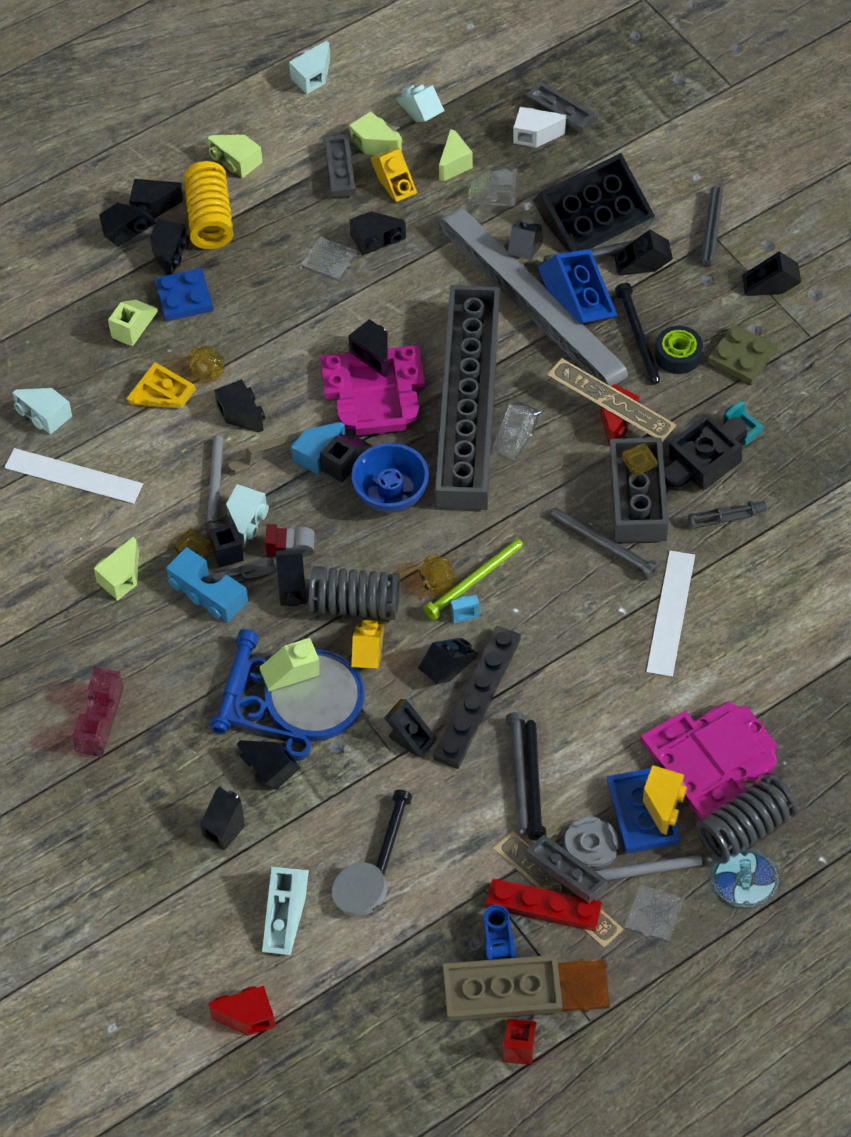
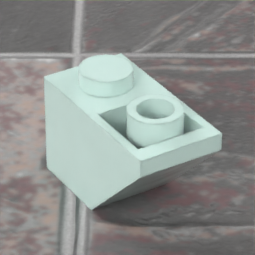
(311, 68)
(420, 102)
(43, 406)
(246, 510)

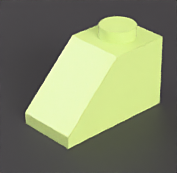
(291, 665)

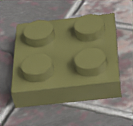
(742, 354)

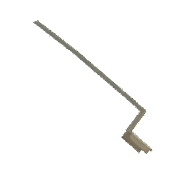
(243, 464)

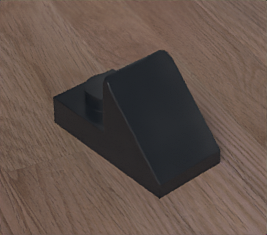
(409, 728)

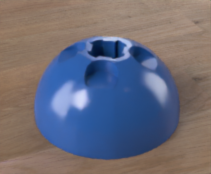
(390, 477)

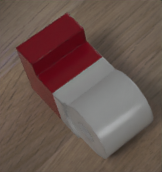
(289, 539)

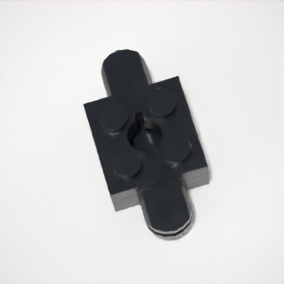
(696, 444)

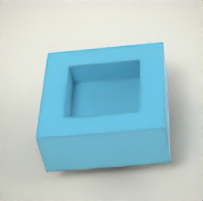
(465, 608)

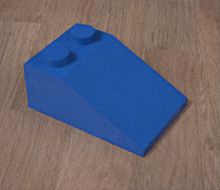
(578, 285)

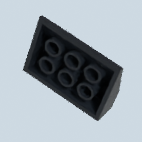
(594, 205)

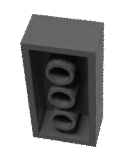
(638, 500)

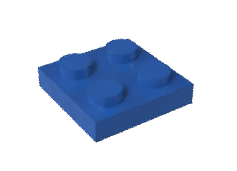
(183, 294)

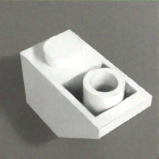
(537, 127)

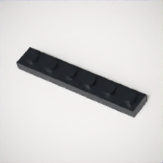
(477, 697)

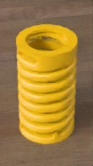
(208, 205)

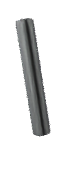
(711, 226)

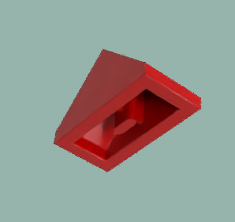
(519, 1041)

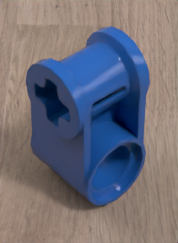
(498, 938)

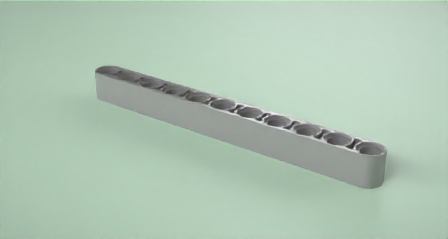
(532, 297)

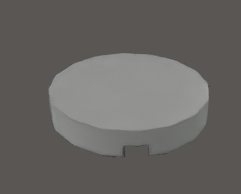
(592, 842)
(359, 889)

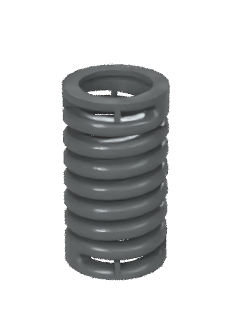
(351, 602)
(746, 818)

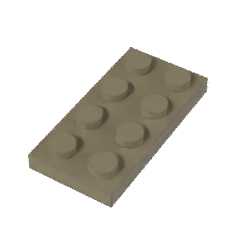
(502, 988)

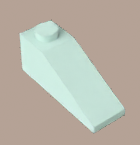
(284, 909)

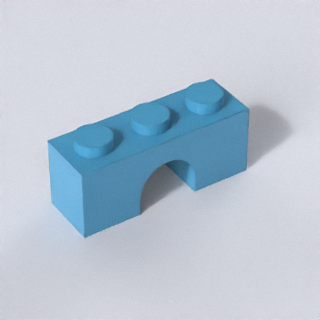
(221, 598)

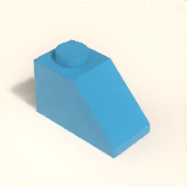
(310, 444)

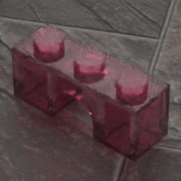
(103, 700)

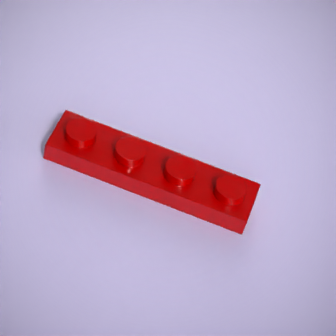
(544, 904)

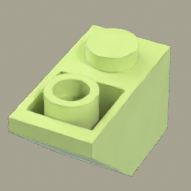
(373, 135)
(235, 152)
(130, 320)
(119, 570)

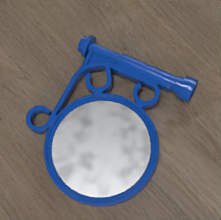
(303, 710)

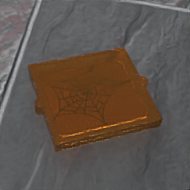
(584, 985)

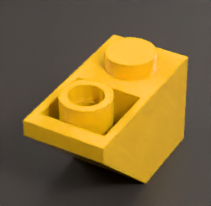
(394, 174)
(367, 644)
(661, 796)

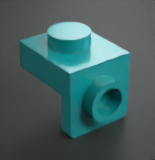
(754, 428)

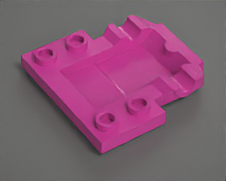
(367, 398)
(713, 753)

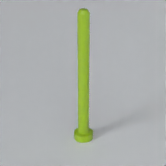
(433, 610)

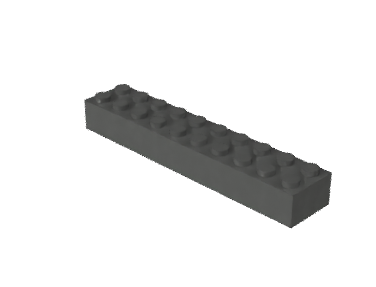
(468, 398)

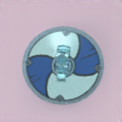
(746, 879)

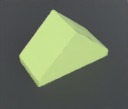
(455, 157)

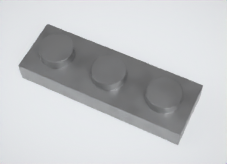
(552, 101)
(340, 166)
(566, 869)

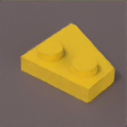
(161, 389)

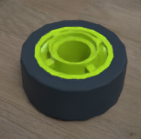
(678, 349)

